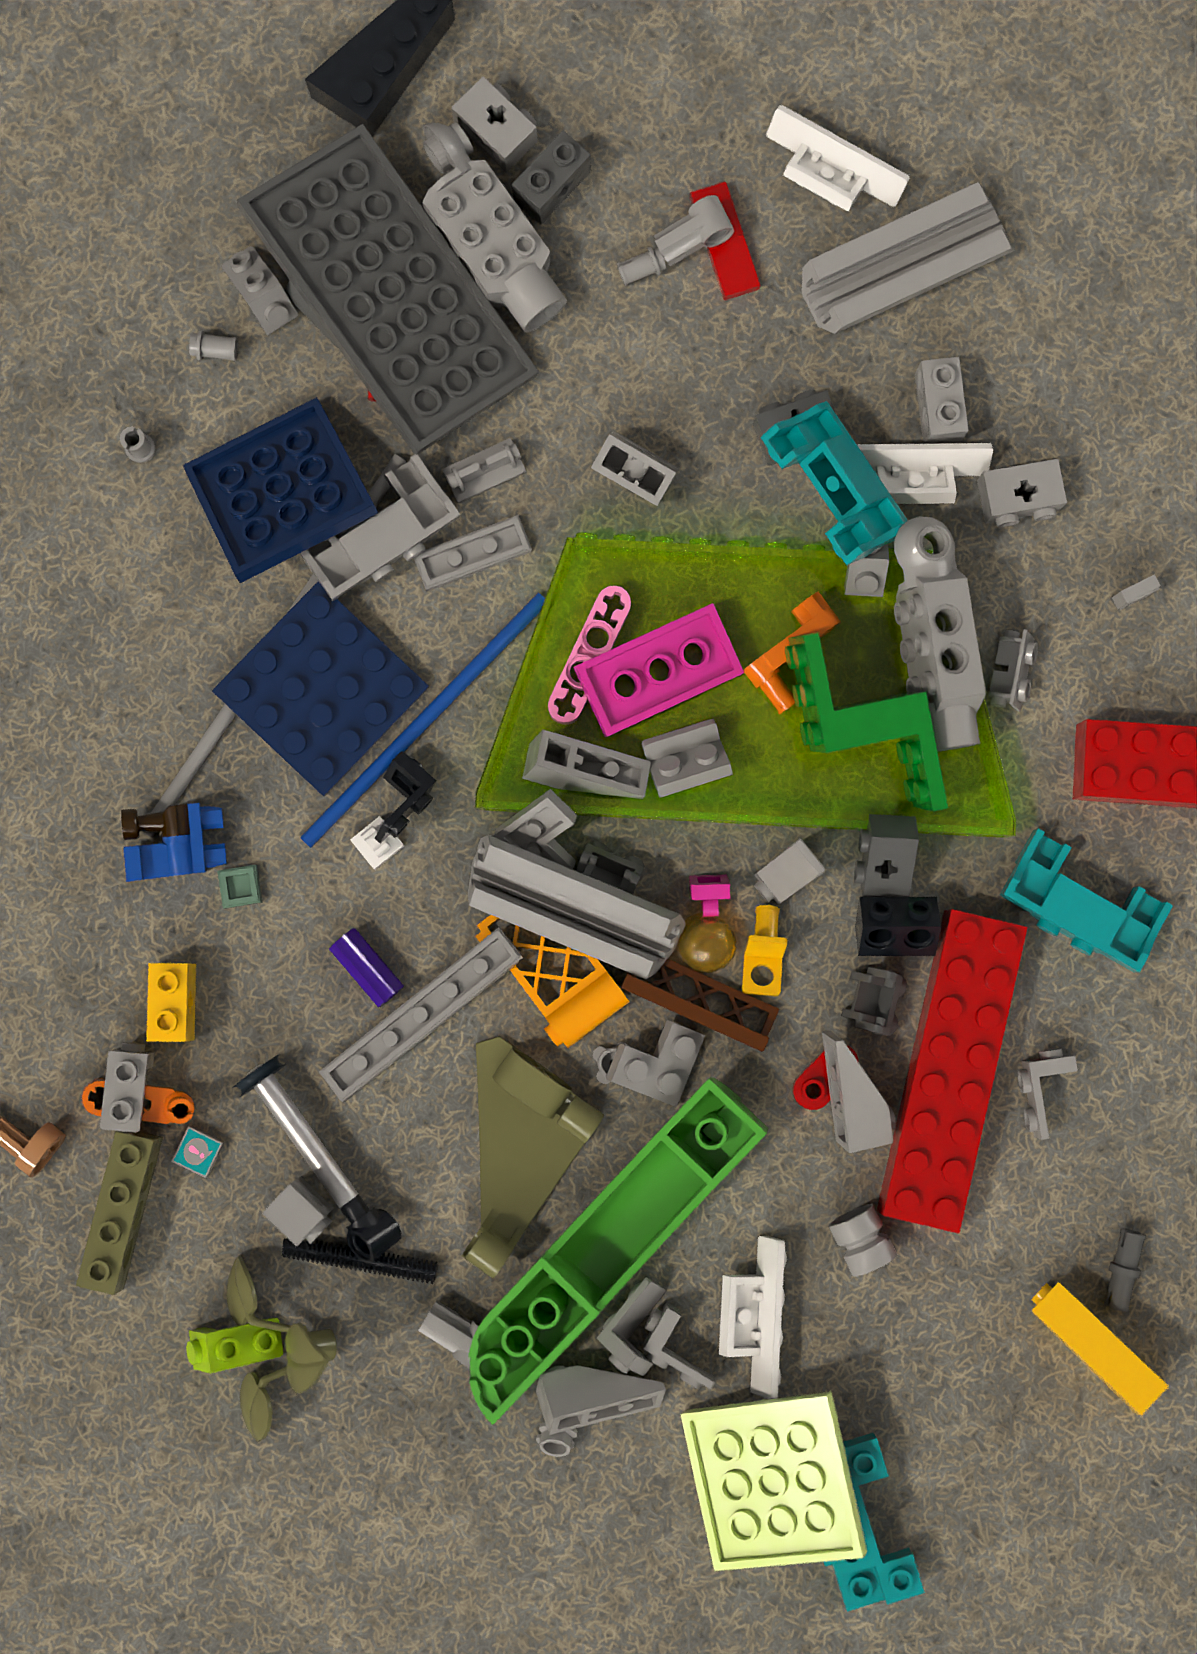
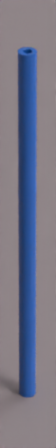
(423, 720)

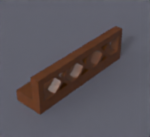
(704, 1015)

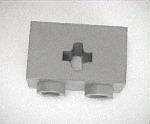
(502, 142)
(634, 468)
(1038, 479)
(299, 1212)

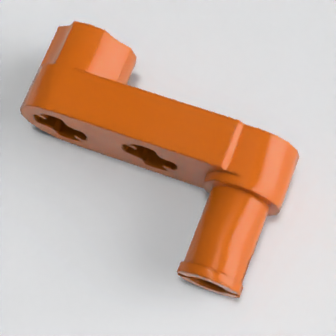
(815, 617)
(161, 1105)

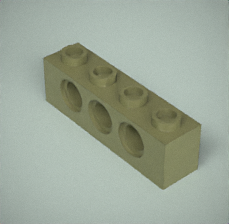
(119, 1211)

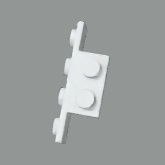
(833, 165)
(926, 470)
(753, 1316)

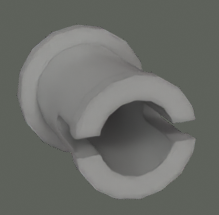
(641, 266)
(213, 346)
(137, 445)

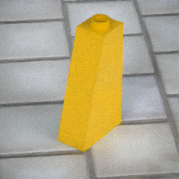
(1098, 1348)

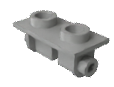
(484, 470)
(1018, 655)

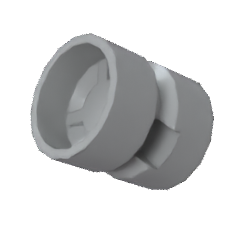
(861, 1237)

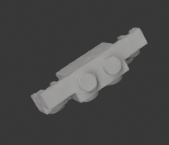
(386, 536)

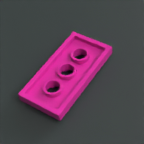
(634, 659)

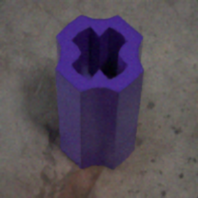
(366, 967)

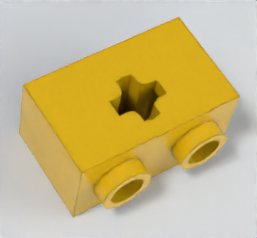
(171, 1002)

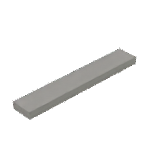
(421, 1014)

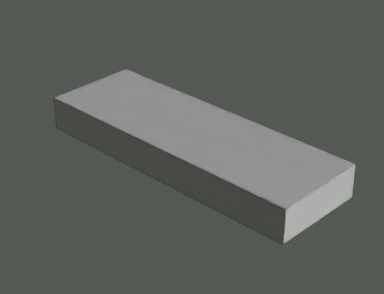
(472, 553)

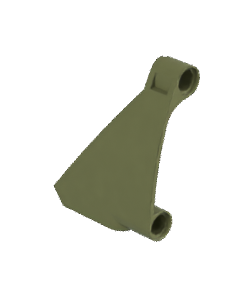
(527, 1141)

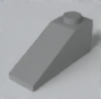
(584, 767)
(788, 873)
(858, 1109)
(588, 1396)

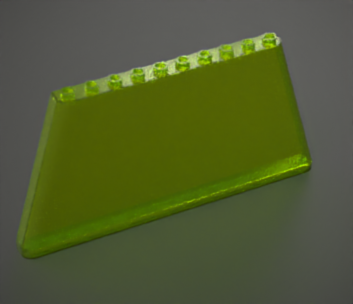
(773, 771)

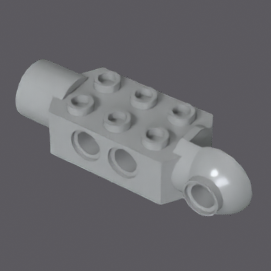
(489, 230)
(939, 632)

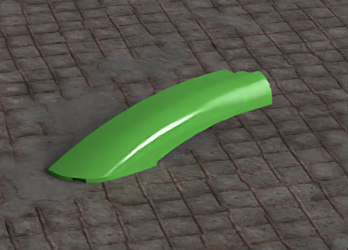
(608, 1244)

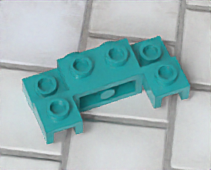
(841, 476)
(1077, 912)
(873, 1576)

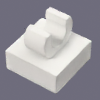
(373, 851)

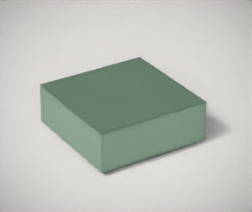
(239, 886)

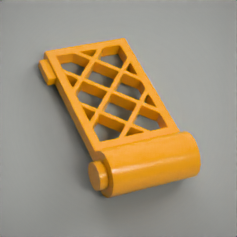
(579, 1008)

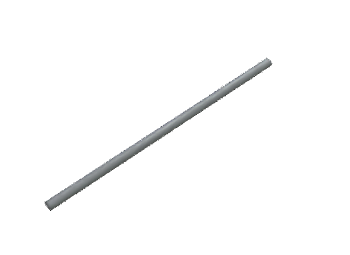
(226, 715)

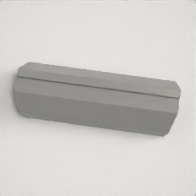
(903, 259)
(572, 908)

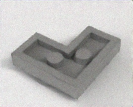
(538, 826)
(662, 1073)

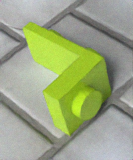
(232, 1346)

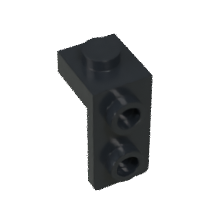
(413, 783)

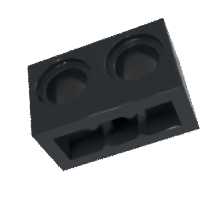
(897, 926)

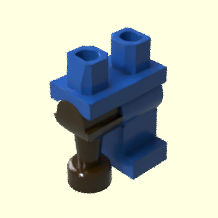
(181, 845)

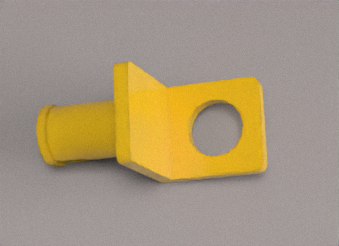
(764, 950)

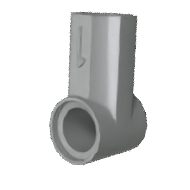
(702, 227)
(450, 1331)

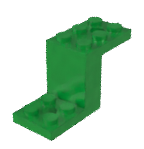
(867, 722)

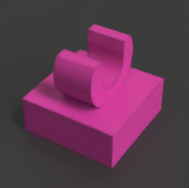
(708, 890)

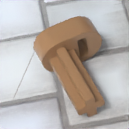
(30, 1153)

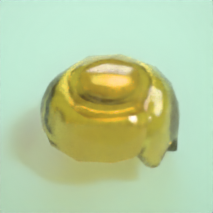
(707, 943)

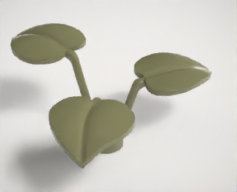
(306, 1352)

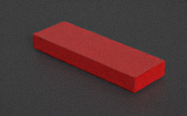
(732, 258)

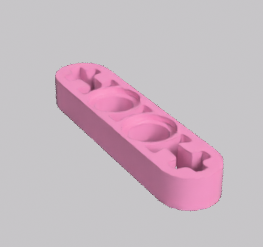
(583, 651)

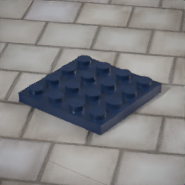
(279, 490)
(320, 689)

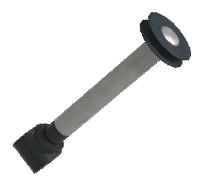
(370, 1230)

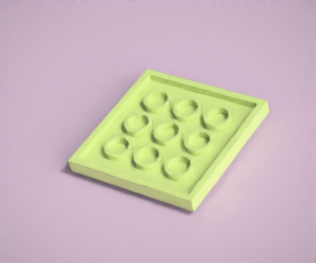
(773, 1482)

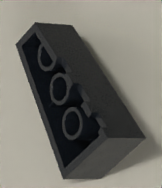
(380, 61)

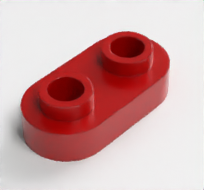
(814, 1073)

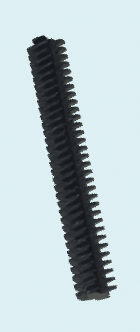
(347, 1258)

